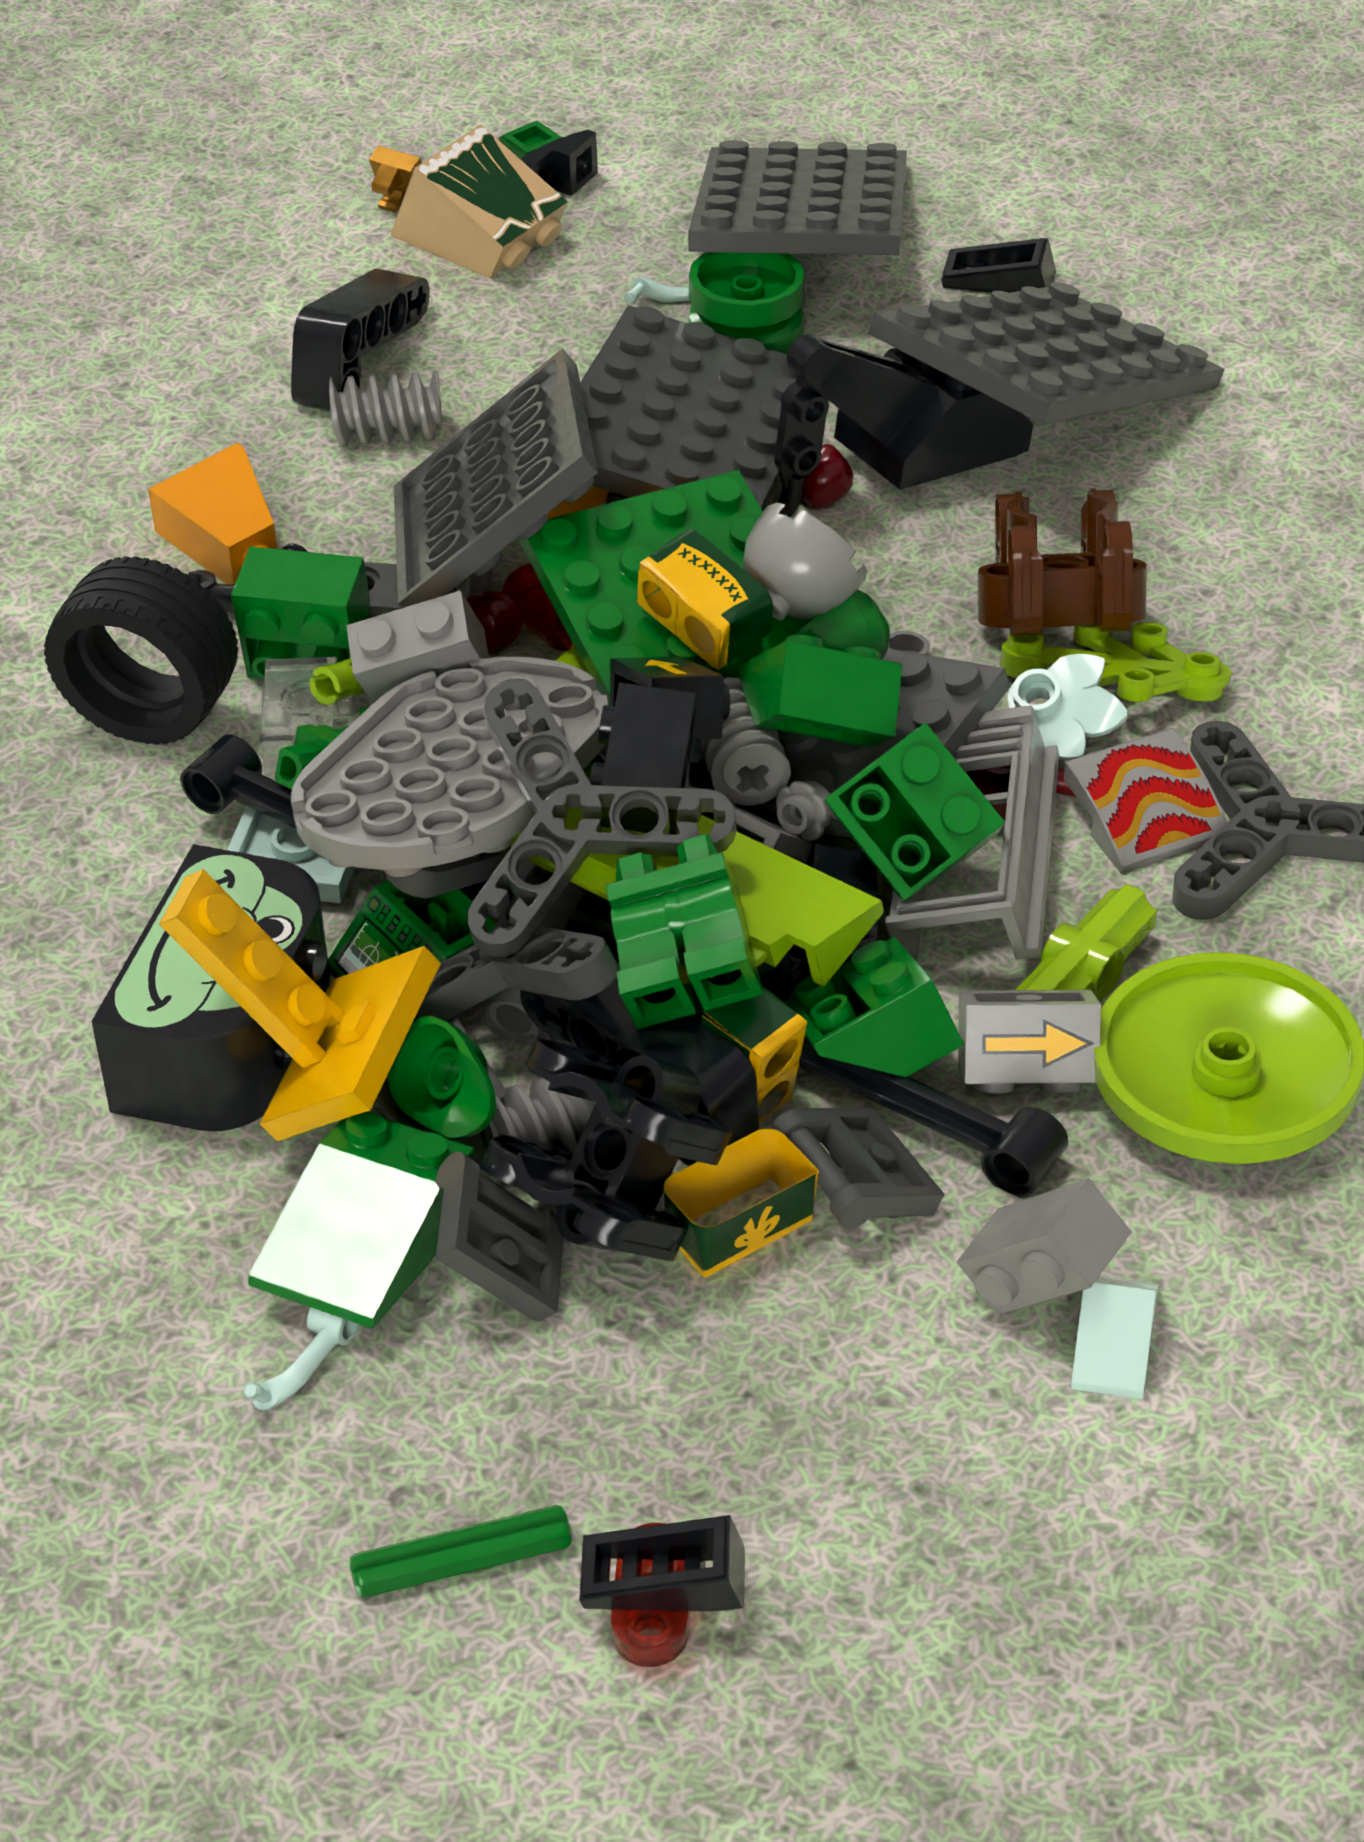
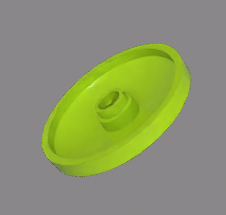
(1229, 1057)

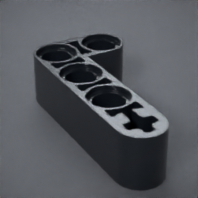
(346, 325)
(606, 1028)

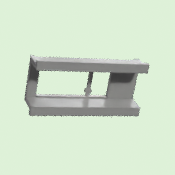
(1001, 740)

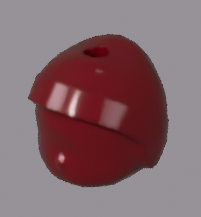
(829, 480)
(499, 618)

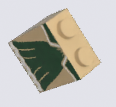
(478, 206)

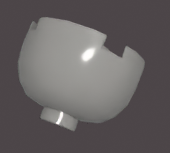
(800, 564)

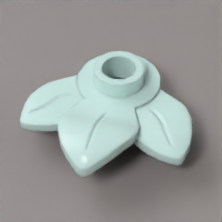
(1074, 703)

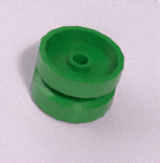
(749, 296)

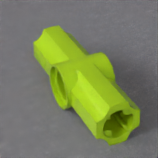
(1096, 948)

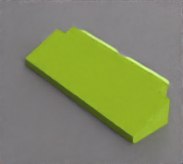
(778, 895)

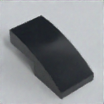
(566, 161)

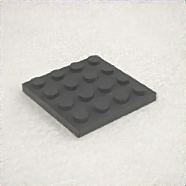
(932, 690)

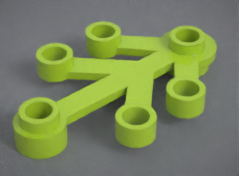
(1192, 675)

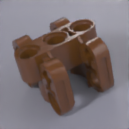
(1065, 589)

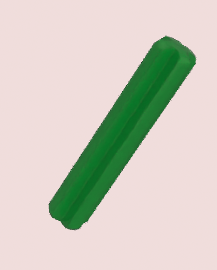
(460, 1551)

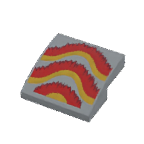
(1145, 799)

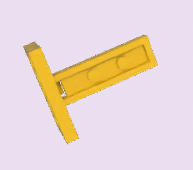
(337, 1038)

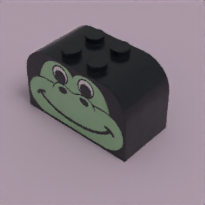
(173, 1037)

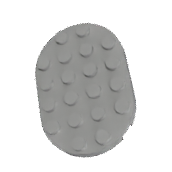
(423, 776)

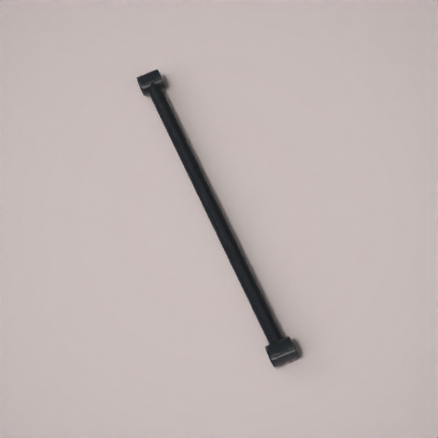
(1014, 1152)

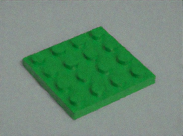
(593, 564)

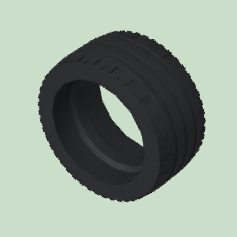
(172, 616)

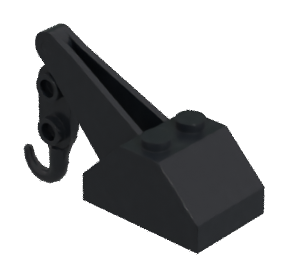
(891, 414)

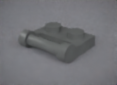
(861, 1143)
(498, 1239)

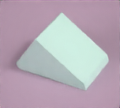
(1115, 1337)

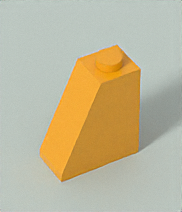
(214, 512)

